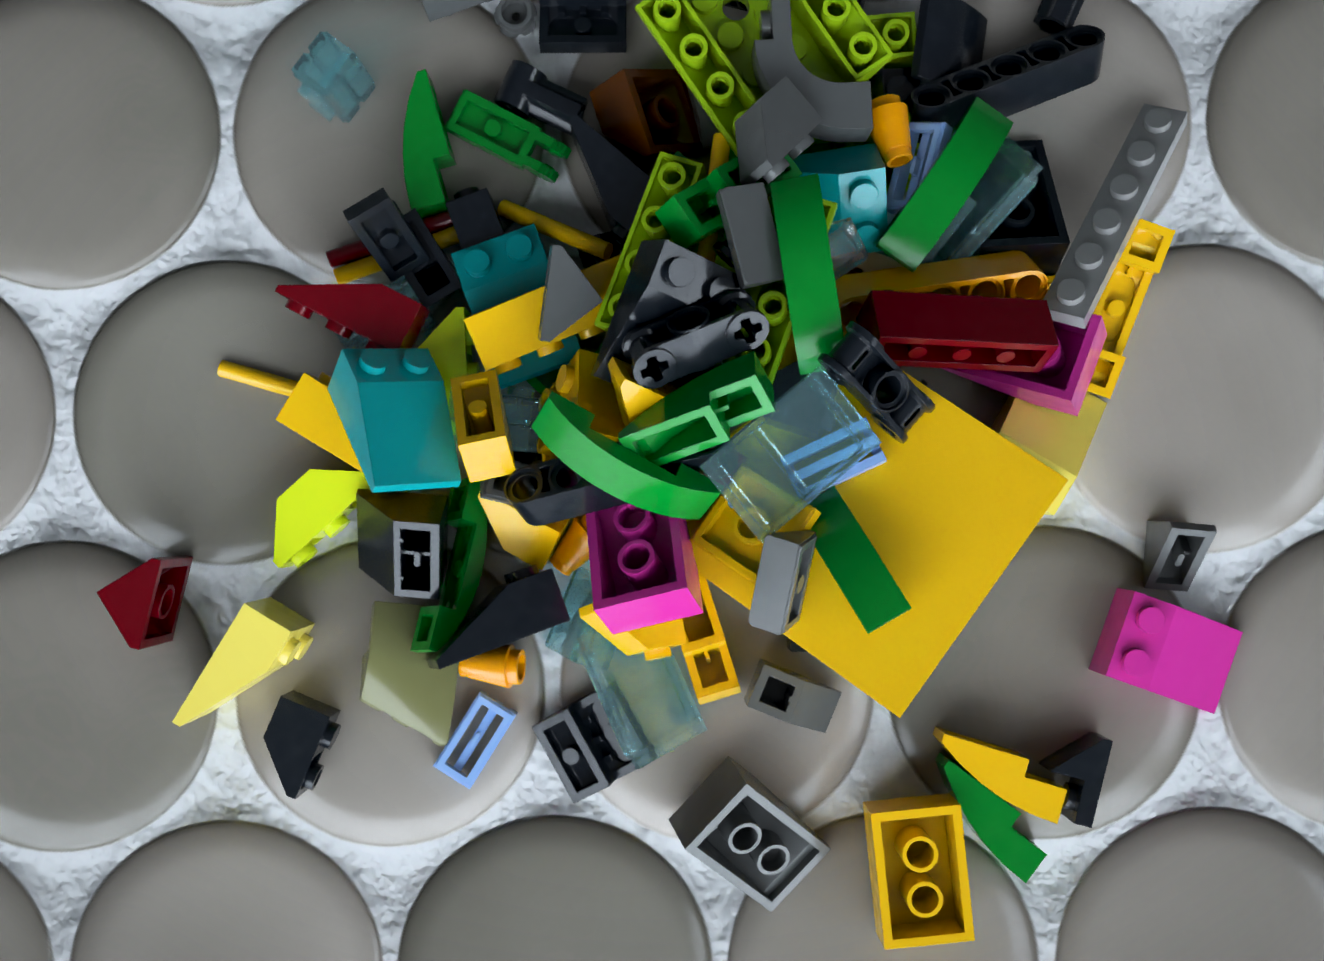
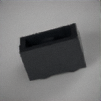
(403, 541)

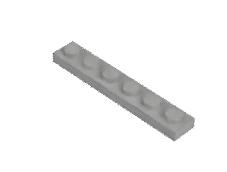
(1114, 215)

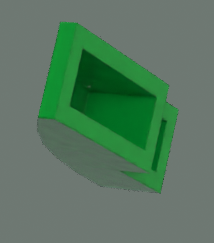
(425, 149)
(695, 211)
(701, 412)
(856, 563)
(991, 820)

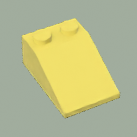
(1051, 435)
(254, 647)

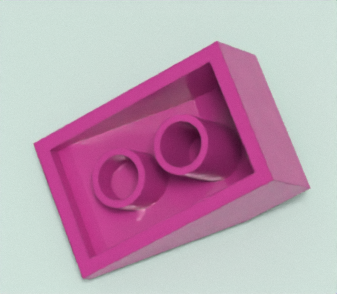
(1064, 377)
(641, 568)
(1165, 649)

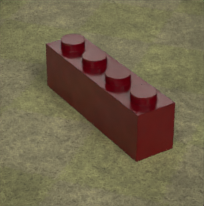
(961, 330)

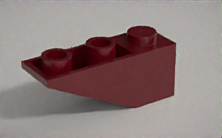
(368, 310)

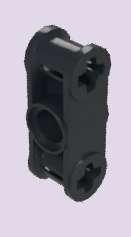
(694, 338)
(876, 382)

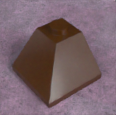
(648, 112)

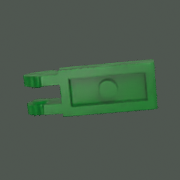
(503, 135)

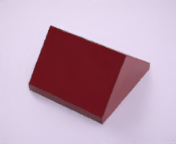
(148, 600)

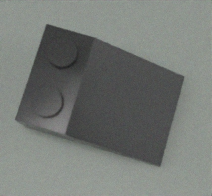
(747, 835)

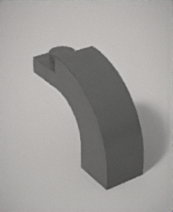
(842, 105)

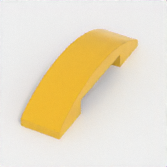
(1124, 297)

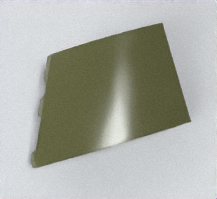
(401, 679)

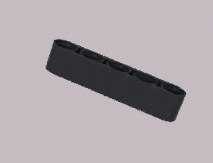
(1015, 77)
(555, 492)

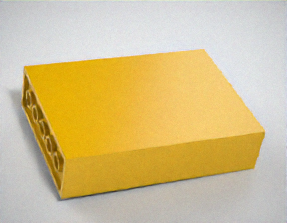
(945, 525)

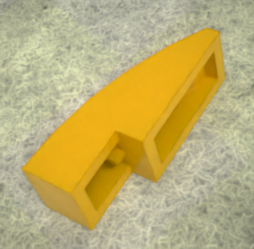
(708, 653)
(1005, 774)

